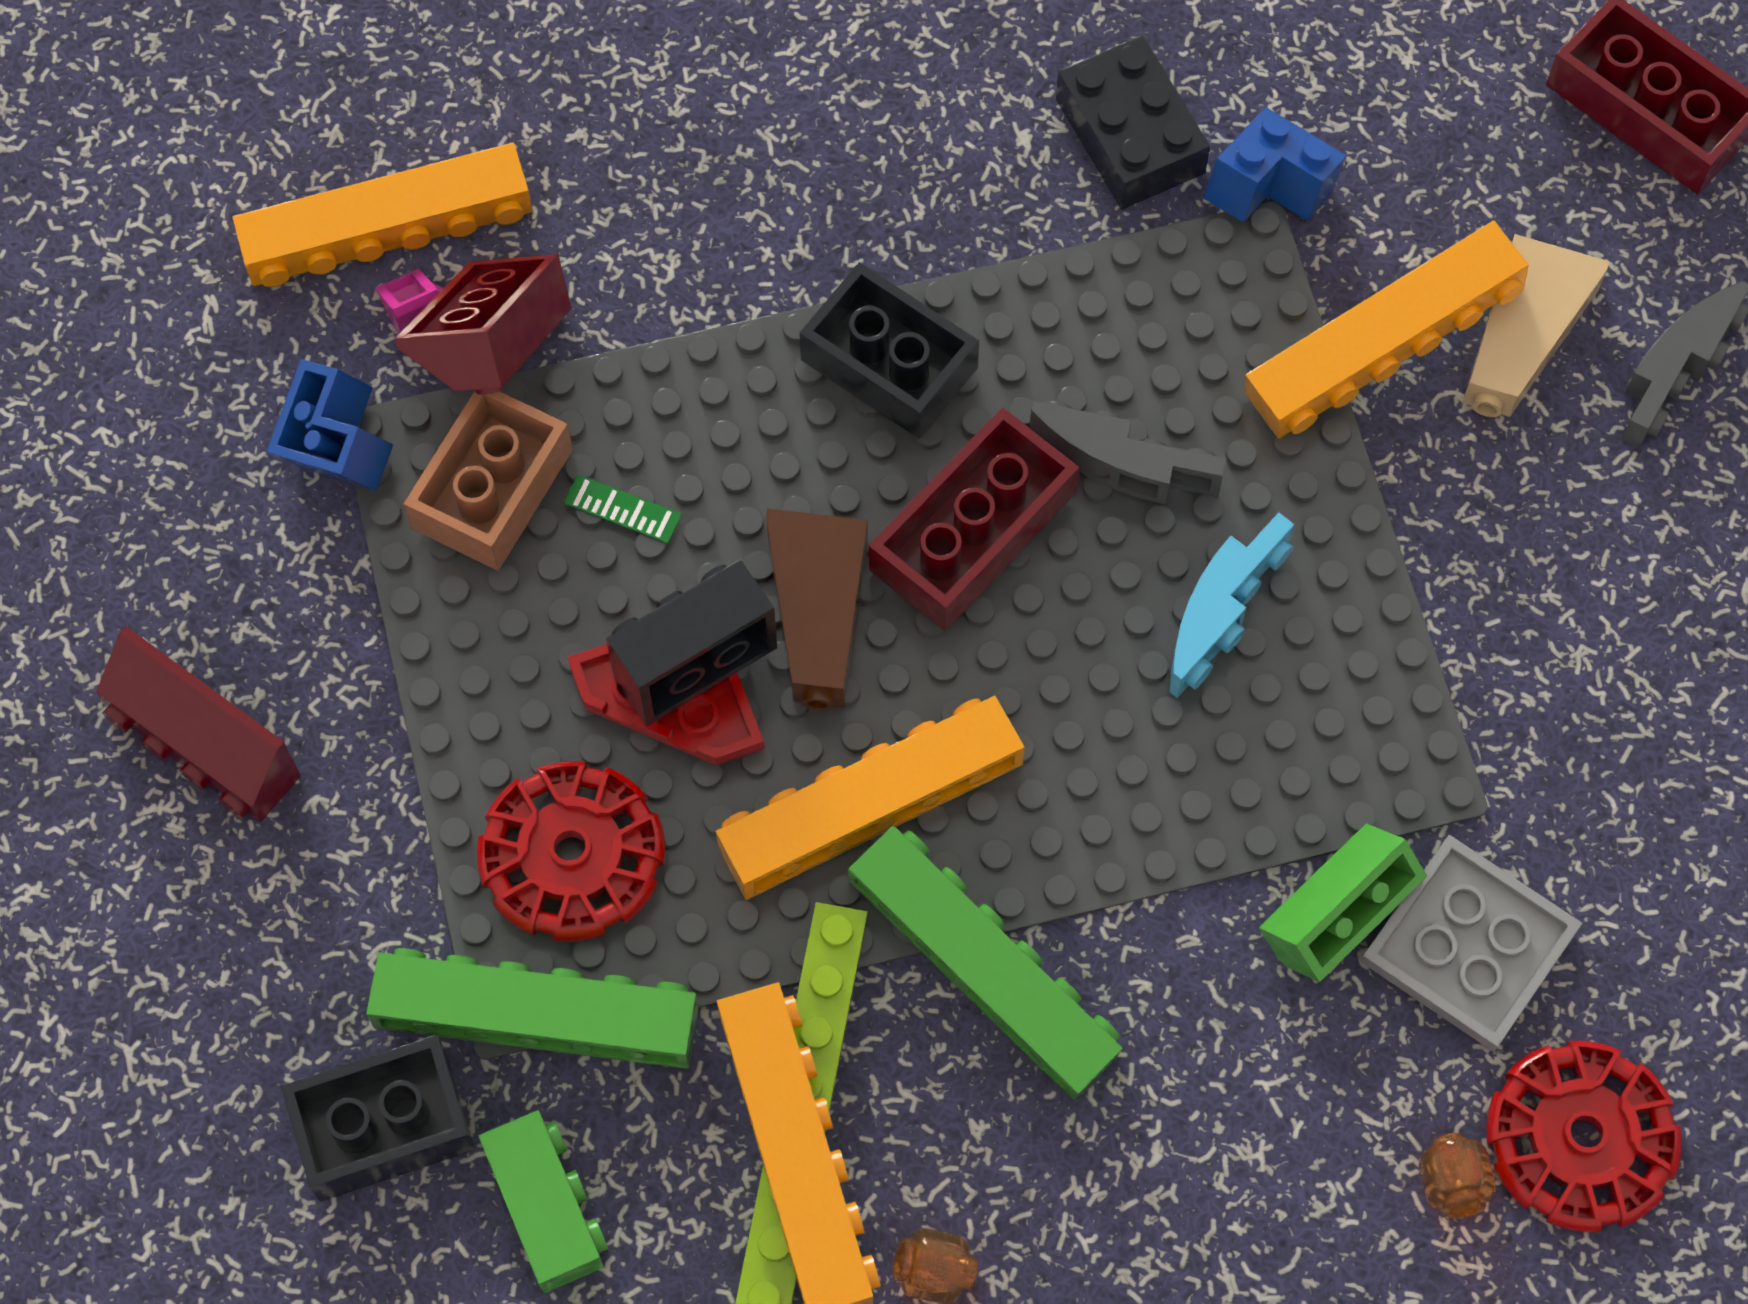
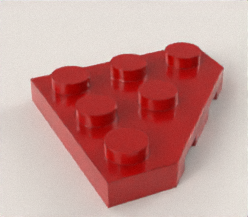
(710, 726)

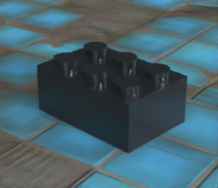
(1132, 122)
(889, 350)
(692, 641)
(377, 1118)

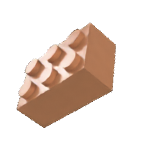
(488, 477)

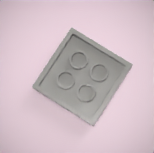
(1471, 943)

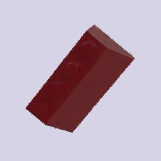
(488, 321)
(195, 727)

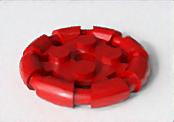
(574, 880)
(1567, 1161)

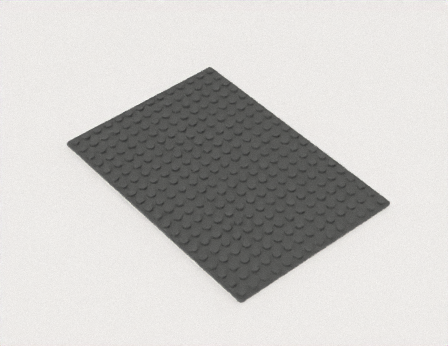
(1123, 789)

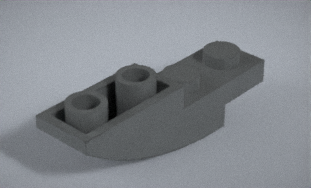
(1682, 353)
(1136, 467)

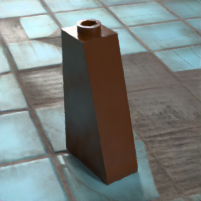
(818, 592)

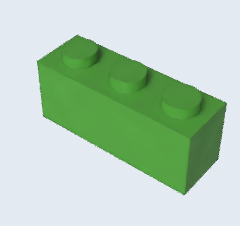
(1343, 902)
(544, 1200)

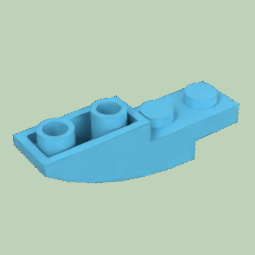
(1218, 601)

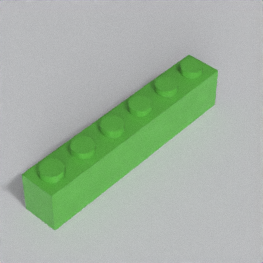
(984, 961)
(533, 1008)

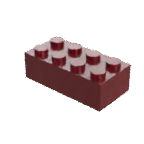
(1653, 93)
(973, 518)

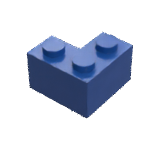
(1274, 162)
(322, 427)

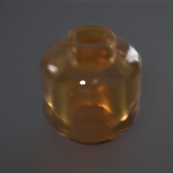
(1457, 1176)
(934, 1266)

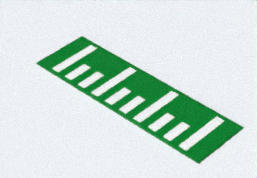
(622, 508)

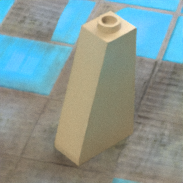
(1531, 327)

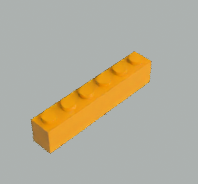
(383, 215)
(1387, 330)
(869, 796)
(794, 1148)

